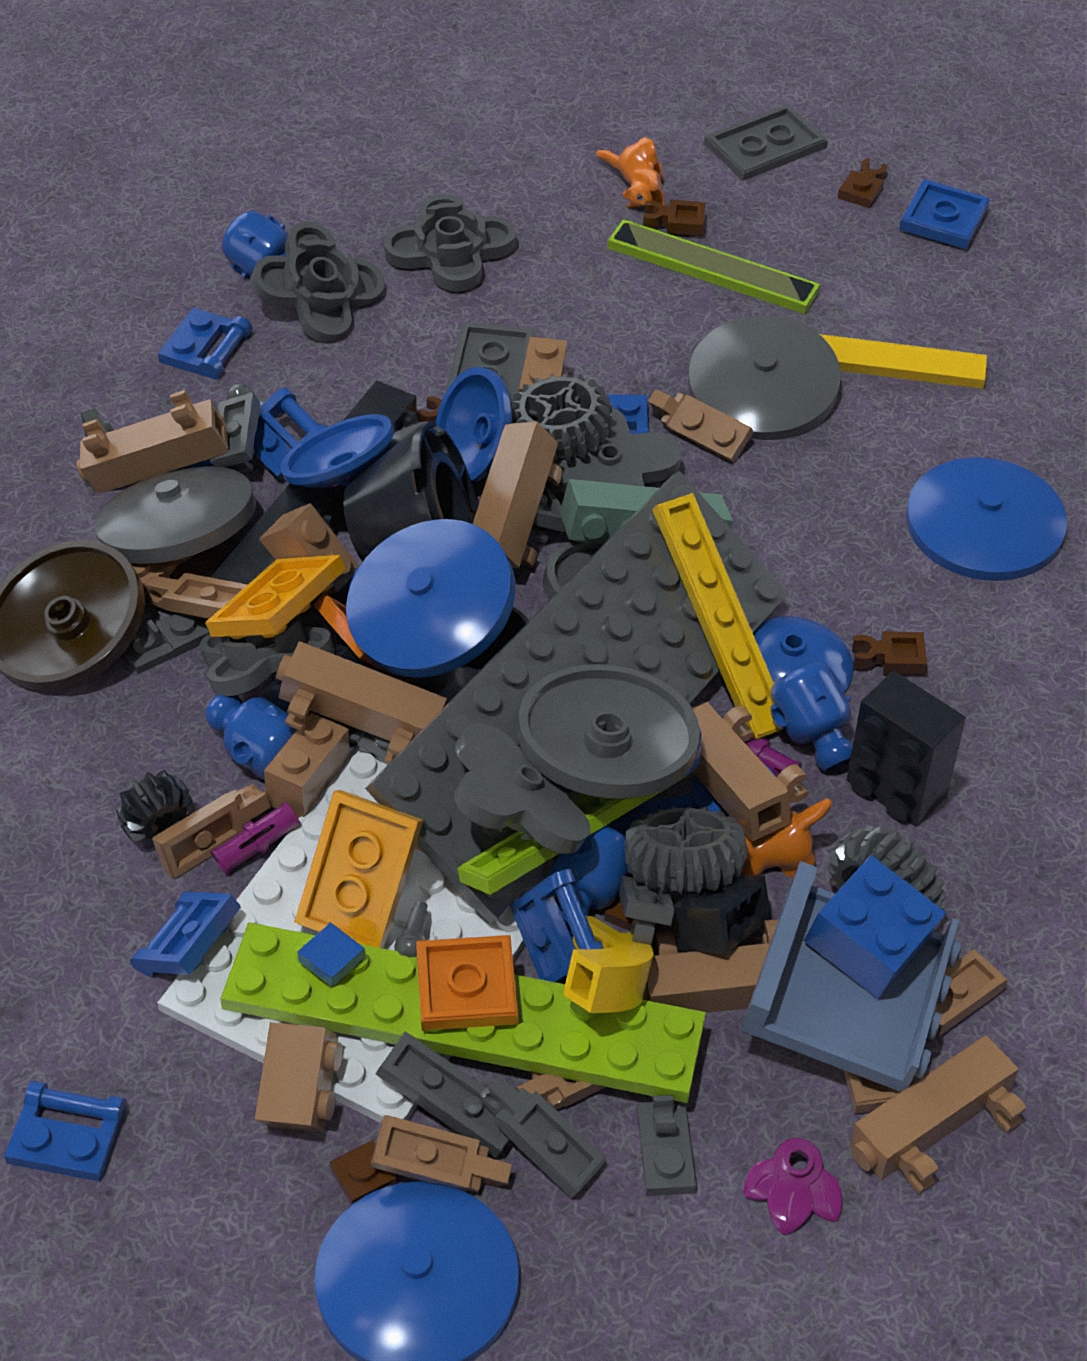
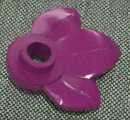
(794, 1192)

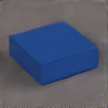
(331, 954)

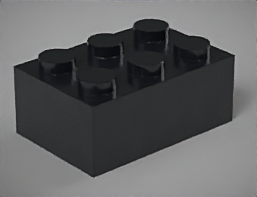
(904, 748)

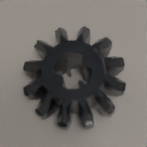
(153, 806)

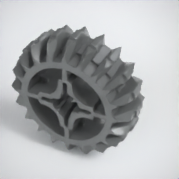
(569, 409)
(685, 849)
(892, 852)

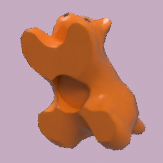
(641, 170)
(787, 845)

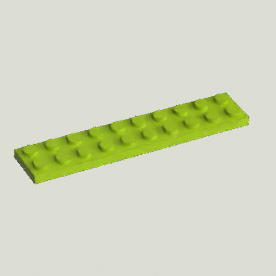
(631, 1050)

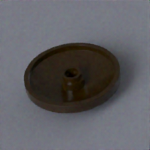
(67, 614)

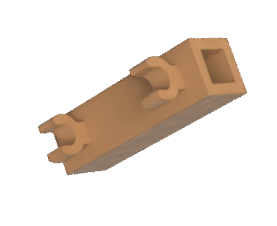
(153, 445)
(516, 487)
(354, 697)
(740, 778)
(705, 979)
(932, 1109)

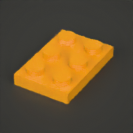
(276, 597)
(359, 869)

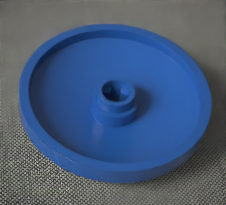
(986, 519)
(430, 598)
(416, 1275)

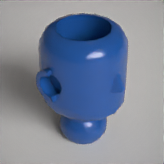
(251, 239)
(814, 711)
(251, 730)
(596, 868)

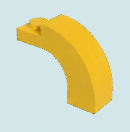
(608, 977)

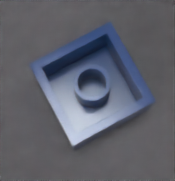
(874, 926)

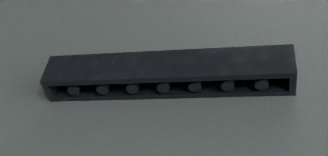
(250, 554)

